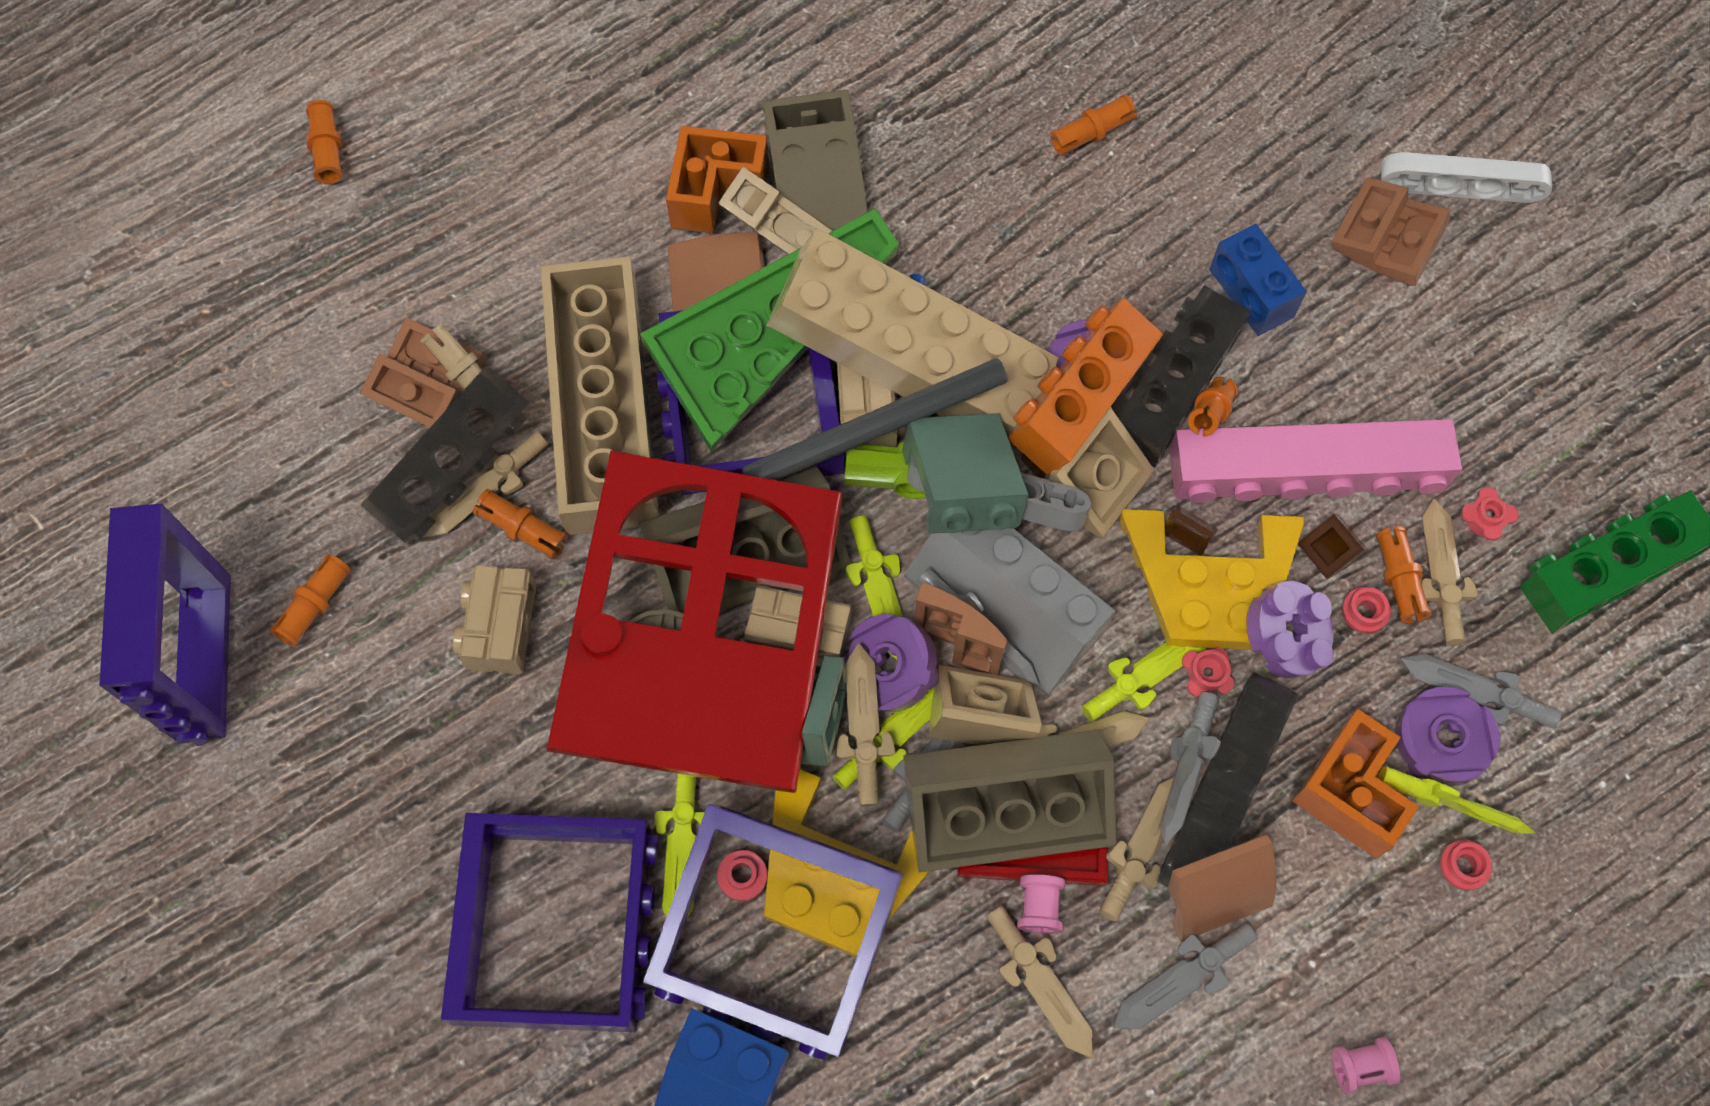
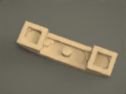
(769, 212)

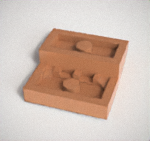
(1390, 231)
(711, 264)
(412, 378)
(951, 620)
(1223, 887)

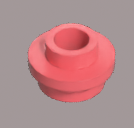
(1375, 601)
(1478, 858)
(749, 889)

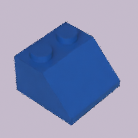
(720, 1066)

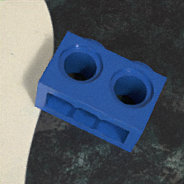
(1257, 279)

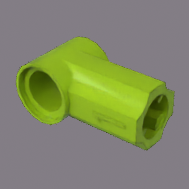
(880, 468)

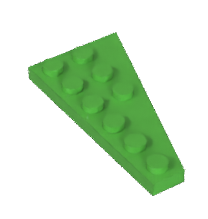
(723, 353)

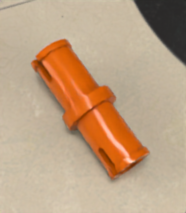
(1093, 125)
(324, 142)
(1213, 406)
(520, 524)
(1403, 575)
(310, 600)

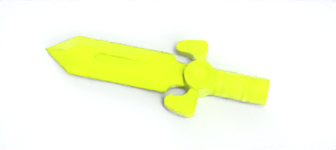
(878, 587)
(1146, 672)
(901, 727)
(1433, 793)
(681, 839)

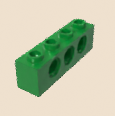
(1563, 599)

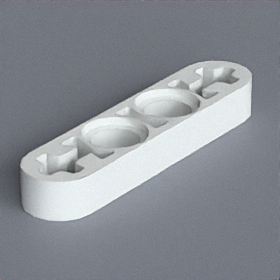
(1466, 177)

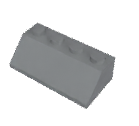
(1022, 593)

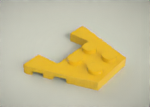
(1208, 597)
(818, 900)

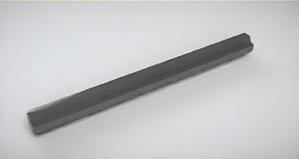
(879, 422)

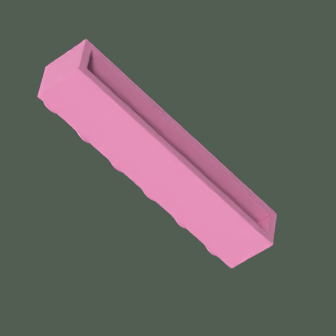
(1315, 460)

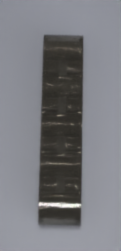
(1232, 774)

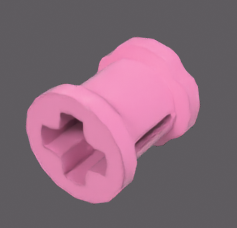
(1041, 904)
(1365, 1065)

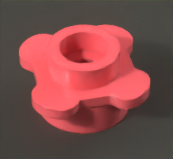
(1481, 523)
(1215, 660)

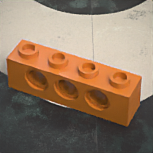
(1055, 441)

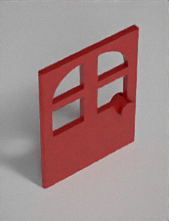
(685, 695)

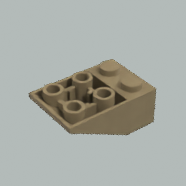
(816, 155)

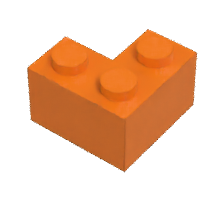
(705, 168)
(1348, 794)

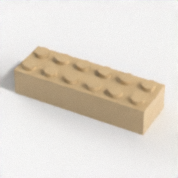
(900, 329)
(594, 382)

